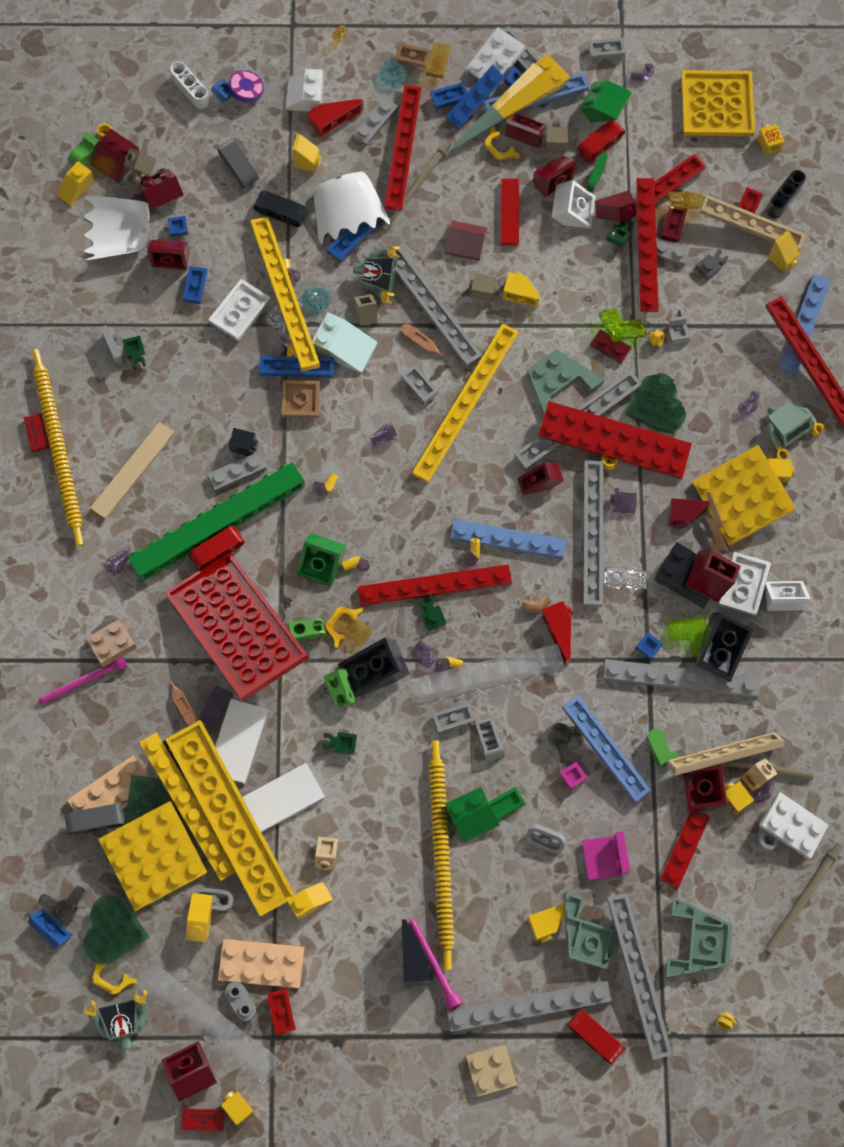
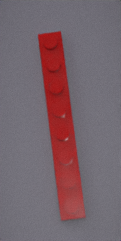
(403, 148)
(647, 245)
(808, 356)
(434, 585)

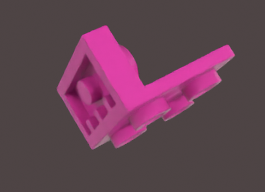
(606, 857)

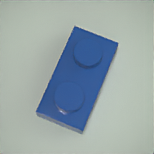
(448, 95)
(195, 285)
(49, 928)

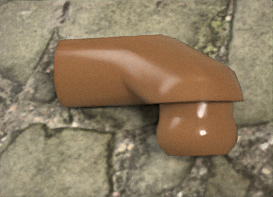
(535, 607)

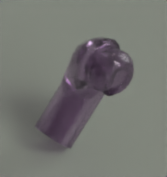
(644, 75)
(750, 405)
(428, 654)

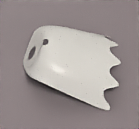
(346, 204)
(116, 226)

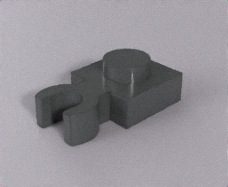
(711, 265)

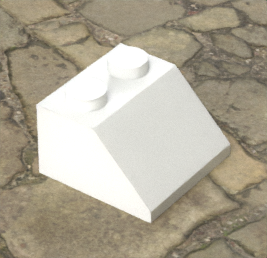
(305, 90)
(573, 205)

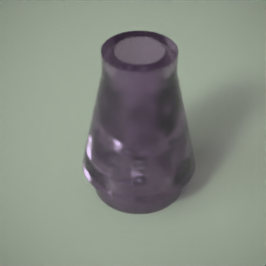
(384, 434)
(117, 562)

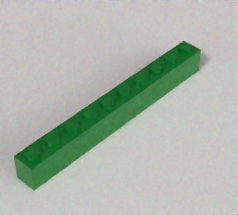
(232, 512)

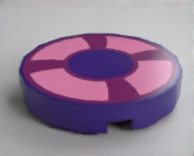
(246, 86)

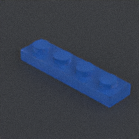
(475, 97)
(348, 241)
(290, 367)

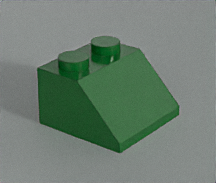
(604, 101)
(320, 559)
(472, 814)

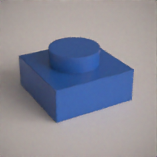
(511, 76)
(221, 90)
(178, 226)
(649, 646)

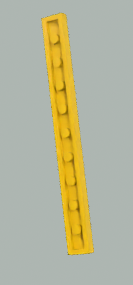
(285, 294)
(465, 403)

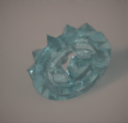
(390, 66)
(312, 304)

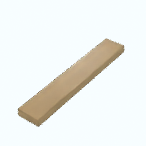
(747, 221)
(132, 471)
(725, 753)

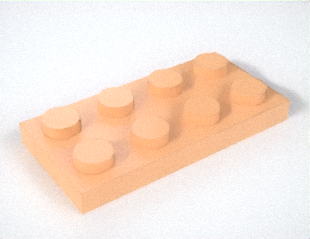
(110, 788)
(261, 963)

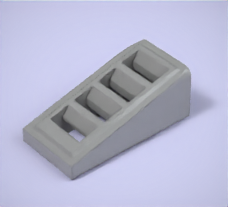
(491, 751)

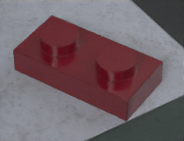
(674, 224)
(614, 349)

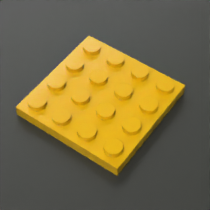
(717, 103)
(745, 494)
(152, 856)

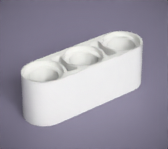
(186, 78)

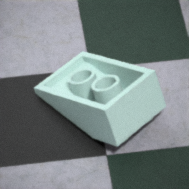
(344, 343)

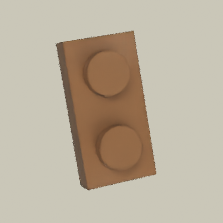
(414, 55)

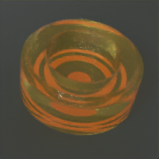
(339, 33)

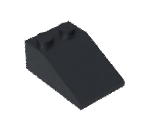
(676, 571)
(723, 645)
(375, 667)
(415, 962)

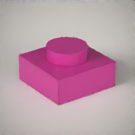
(573, 775)

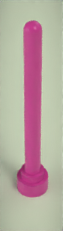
(117, 664)
(452, 1000)

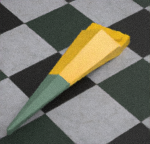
(533, 85)

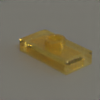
(439, 60)
(685, 200)
(352, 626)

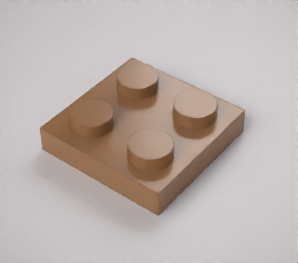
(300, 399)
(111, 643)

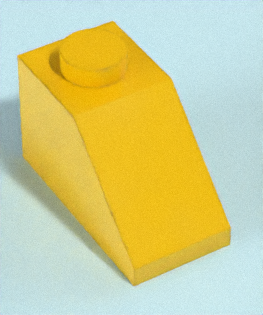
(305, 154)
(75, 184)
(784, 252)
(520, 290)
(309, 900)
(199, 918)
(545, 923)

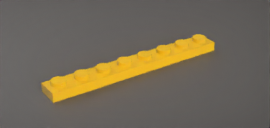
(187, 805)

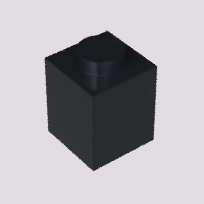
(243, 442)

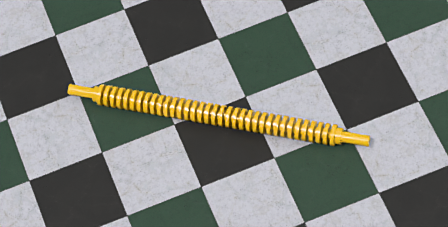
(57, 448)
(440, 841)

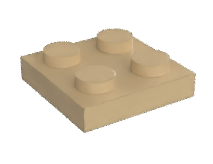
(491, 1070)

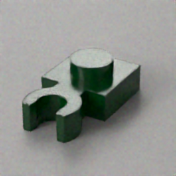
(620, 234)
(134, 349)
(432, 615)
(343, 743)

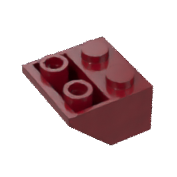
(160, 188)
(712, 575)

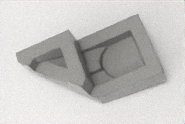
(678, 329)

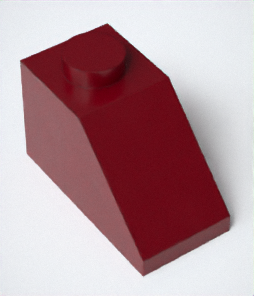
(616, 207)
(540, 478)
(685, 512)

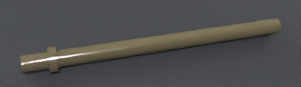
(441, 152)
(780, 770)
(831, 857)

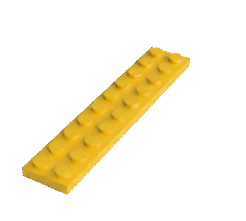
(230, 818)

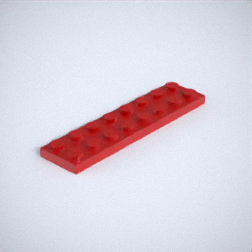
(615, 440)

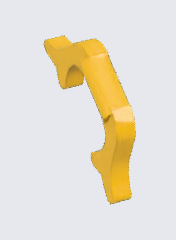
(498, 155)
(329, 625)
(113, 990)

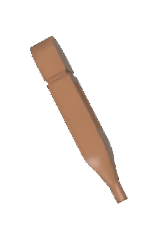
(419, 339)
(184, 705)

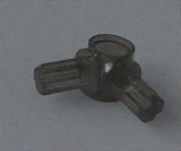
(561, 742)
(69, 904)

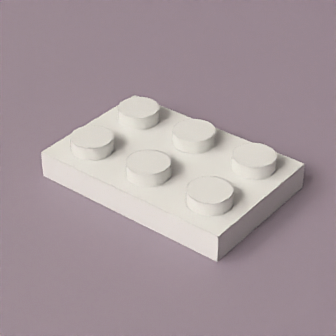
(500, 51)
(239, 310)
(749, 585)
(793, 825)

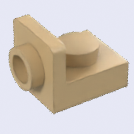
(759, 774)
(326, 853)

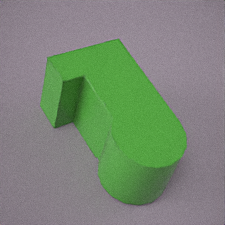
(84, 150)
(307, 629)
(339, 688)
(659, 748)

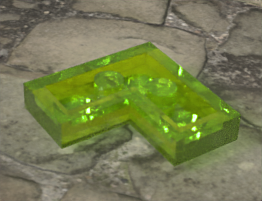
(621, 329)
(688, 629)

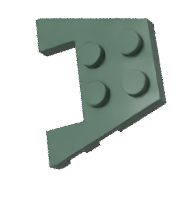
(558, 372)
(587, 940)
(708, 941)

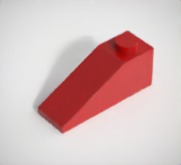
(331, 115)
(558, 622)

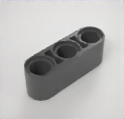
(237, 163)
(94, 819)

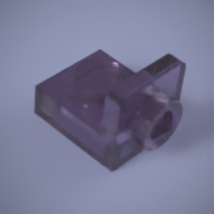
(623, 502)

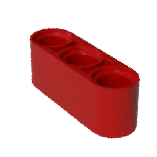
(600, 140)
(226, 541)
(596, 1036)

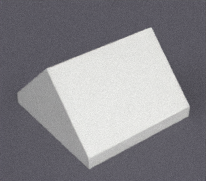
(786, 596)

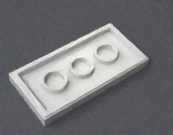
(240, 737)
(283, 797)

